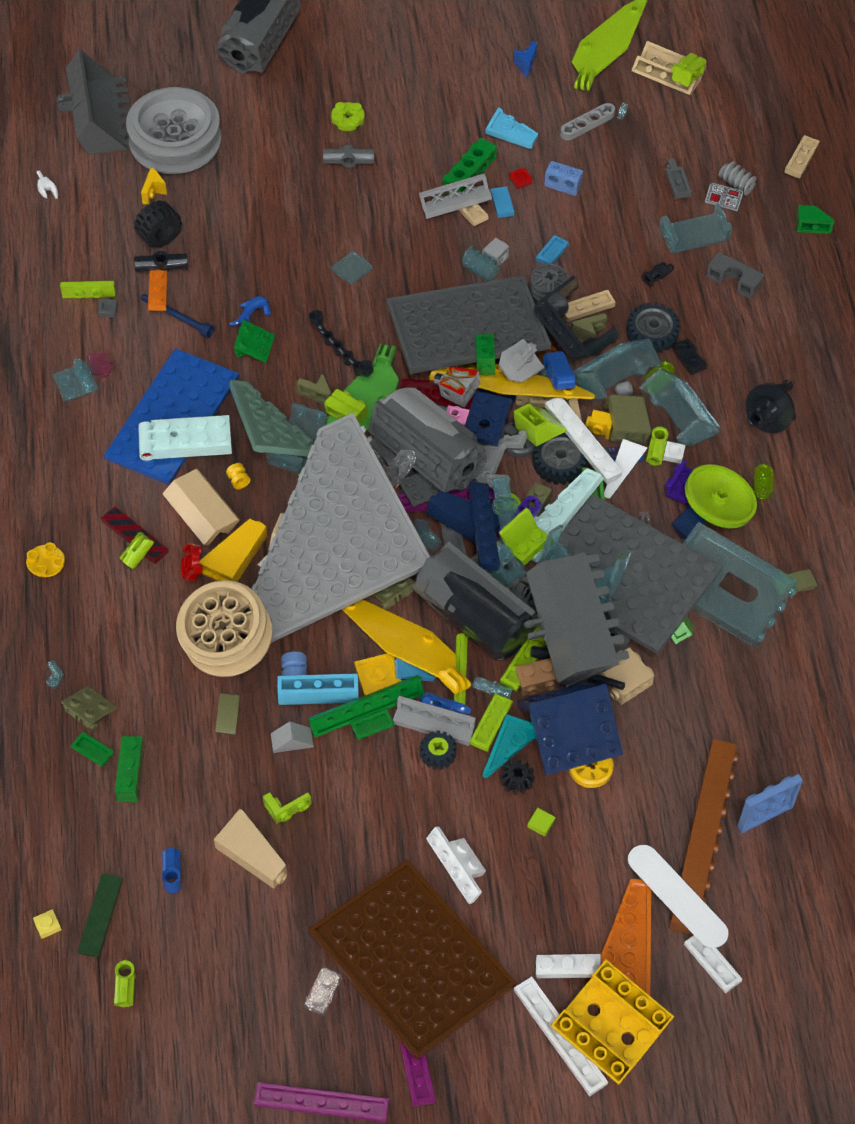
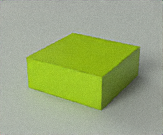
(541, 822)

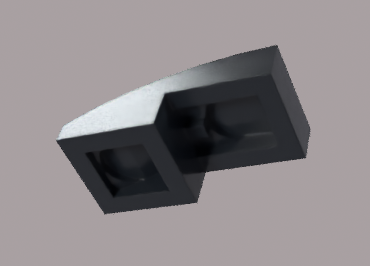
(688, 356)

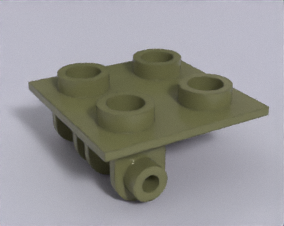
(394, 592)
(87, 707)

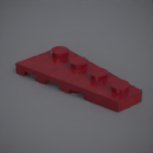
(431, 391)

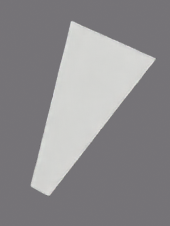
(626, 459)

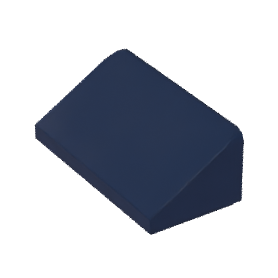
(686, 522)

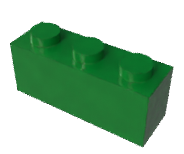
(129, 769)

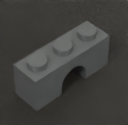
(725, 267)

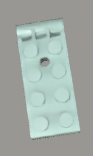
(184, 437)

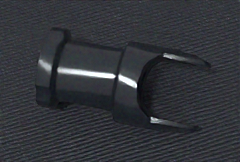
(658, 272)

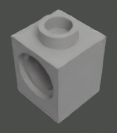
(497, 250)

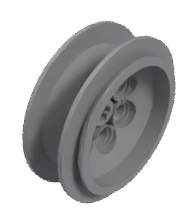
(173, 130)

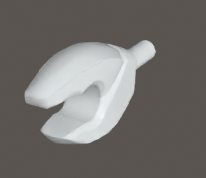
(45, 184)

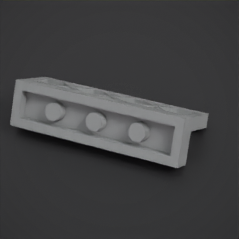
(455, 200)
(414, 716)

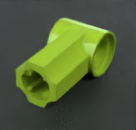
(657, 446)
(124, 985)

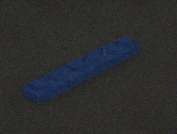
(483, 526)

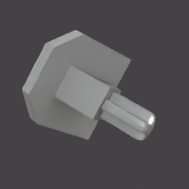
(520, 362)

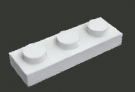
(567, 965)

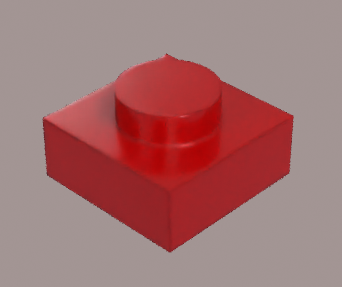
(520, 178)

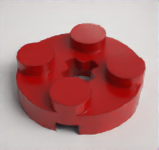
(190, 564)

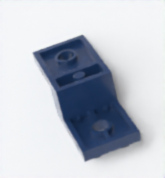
(491, 412)

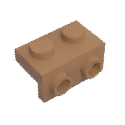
(537, 677)

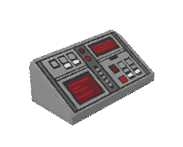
(724, 196)

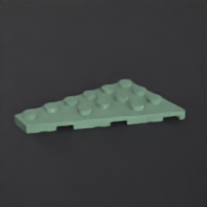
(266, 424)

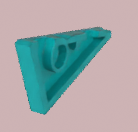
(511, 739)

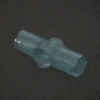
(503, 504)

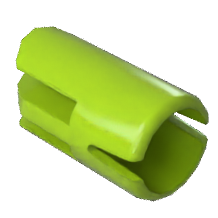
(136, 550)

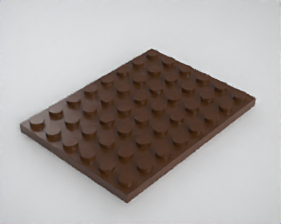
(412, 959)

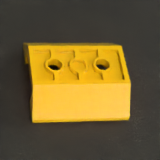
(622, 1010)

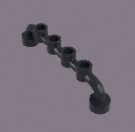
(360, 368)

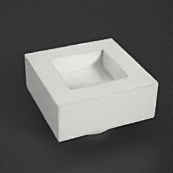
(674, 452)

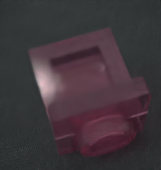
(99, 364)

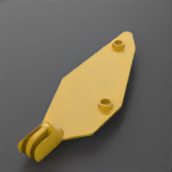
(534, 386)
(409, 643)

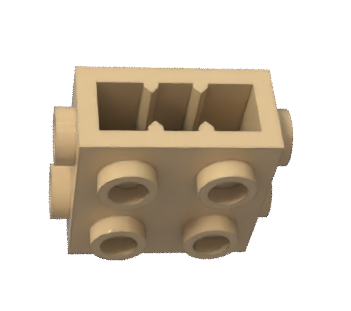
(634, 675)

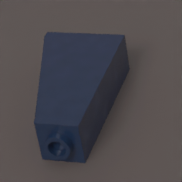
(455, 514)

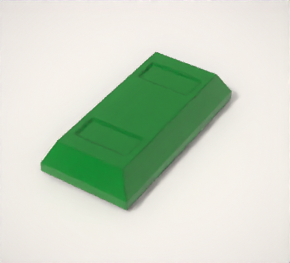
(372, 724)
(92, 749)

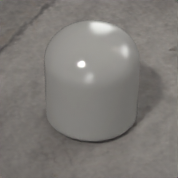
(624, 388)

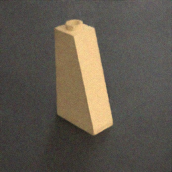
(249, 848)

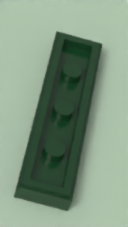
(100, 915)

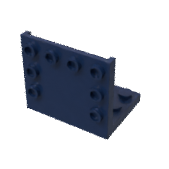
(573, 726)

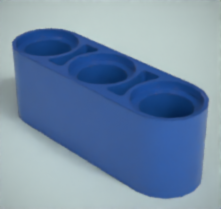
(559, 370)

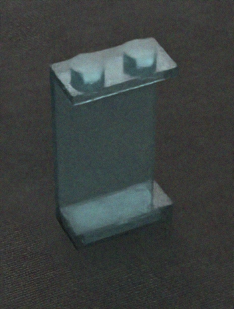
(695, 231)
(309, 422)

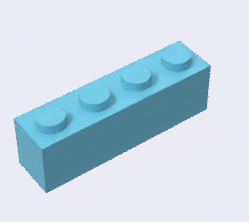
(317, 689)

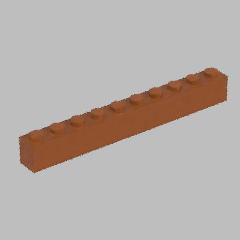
(707, 822)

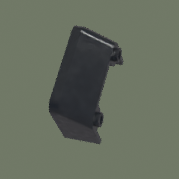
(549, 312)

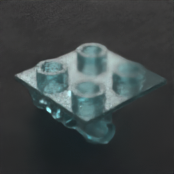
(75, 381)

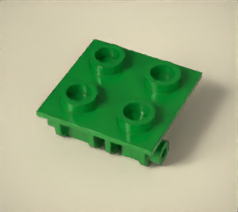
(253, 341)

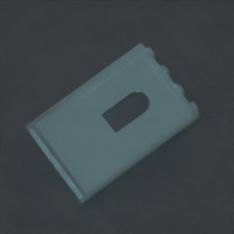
(740, 618)

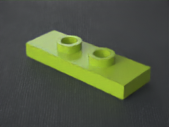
(88, 289)
(491, 722)

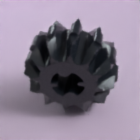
(510, 779)

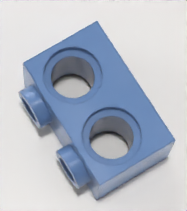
(563, 178)

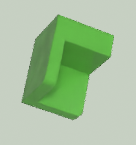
(684, 631)

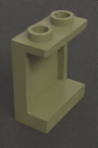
(628, 418)

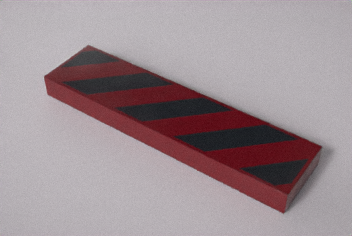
(129, 529)

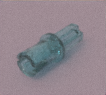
(492, 687)

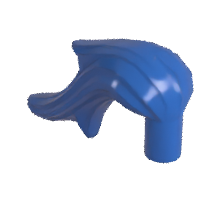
(250, 306)
(451, 705)

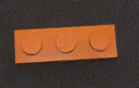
(157, 290)

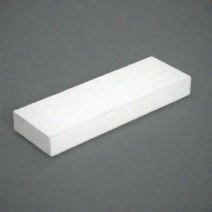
(714, 964)

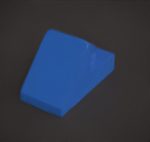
(525, 59)

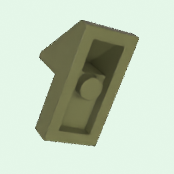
(588, 327)
(318, 392)

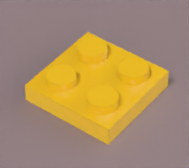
(376, 673)

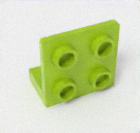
(523, 537)

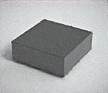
(107, 308)

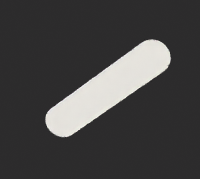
(678, 896)

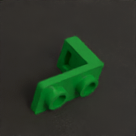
(485, 354)

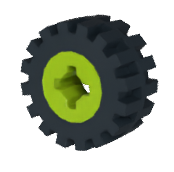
(441, 756)

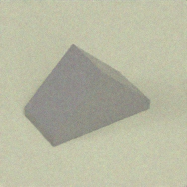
(291, 737)

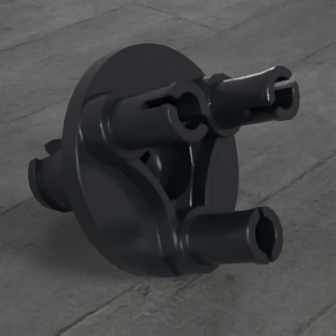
(770, 407)

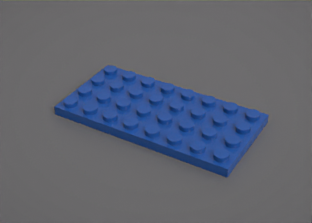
(181, 390)

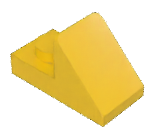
(152, 185)

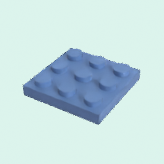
(769, 803)

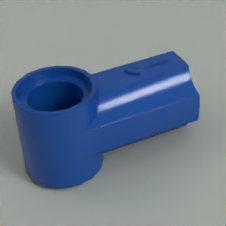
(171, 870)

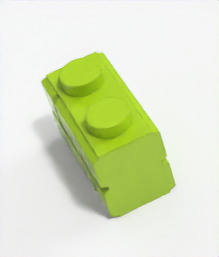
(688, 69)
(343, 404)

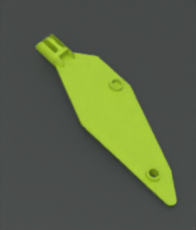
(606, 43)

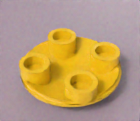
(45, 560)

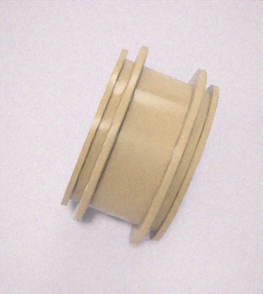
(208, 605)

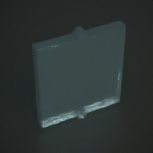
(352, 267)

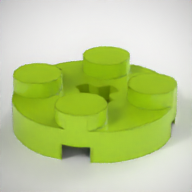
(340, 112)

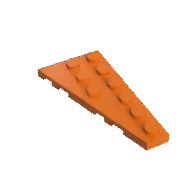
(630, 937)

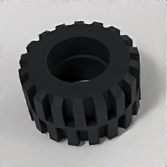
(157, 224)

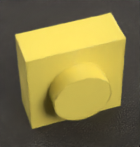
(47, 924)

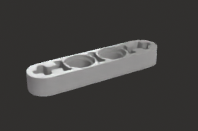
(604, 112)

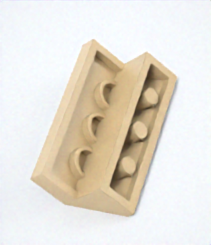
(657, 65)
(200, 506)

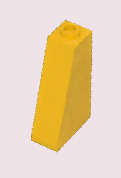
(235, 553)

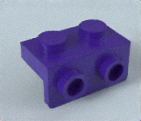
(676, 485)

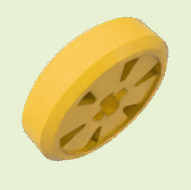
(593, 777)

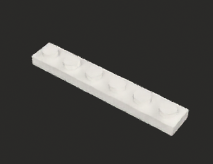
(584, 439)
(544, 1015)

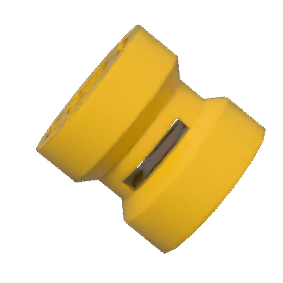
(237, 474)

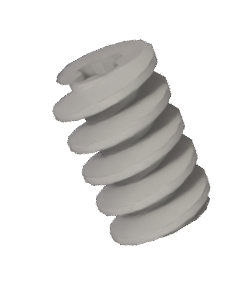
(737, 178)

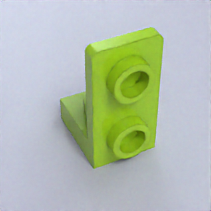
(284, 813)

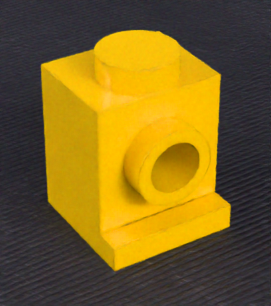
(600, 423)

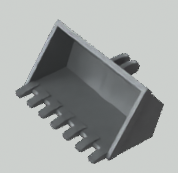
(95, 105)
(574, 618)

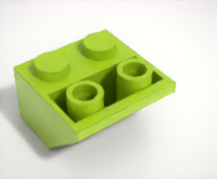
(537, 423)

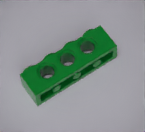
(472, 163)

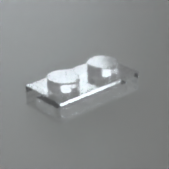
(322, 991)

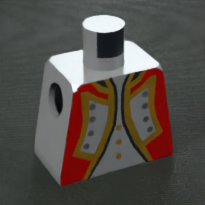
(458, 384)

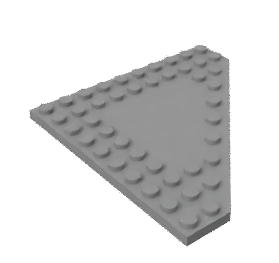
(338, 535)

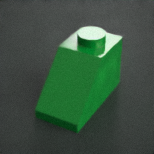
(813, 220)

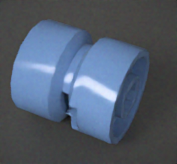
(294, 664)

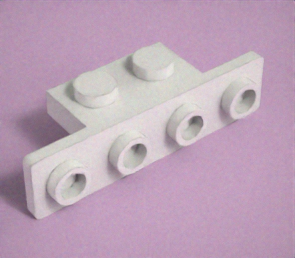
(459, 862)

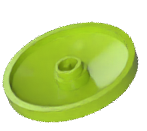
(720, 496)

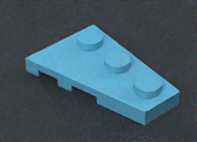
(507, 129)

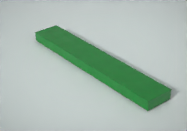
(365, 706)

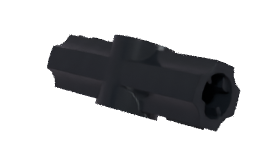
(161, 261)

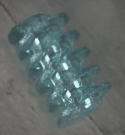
(480, 264)

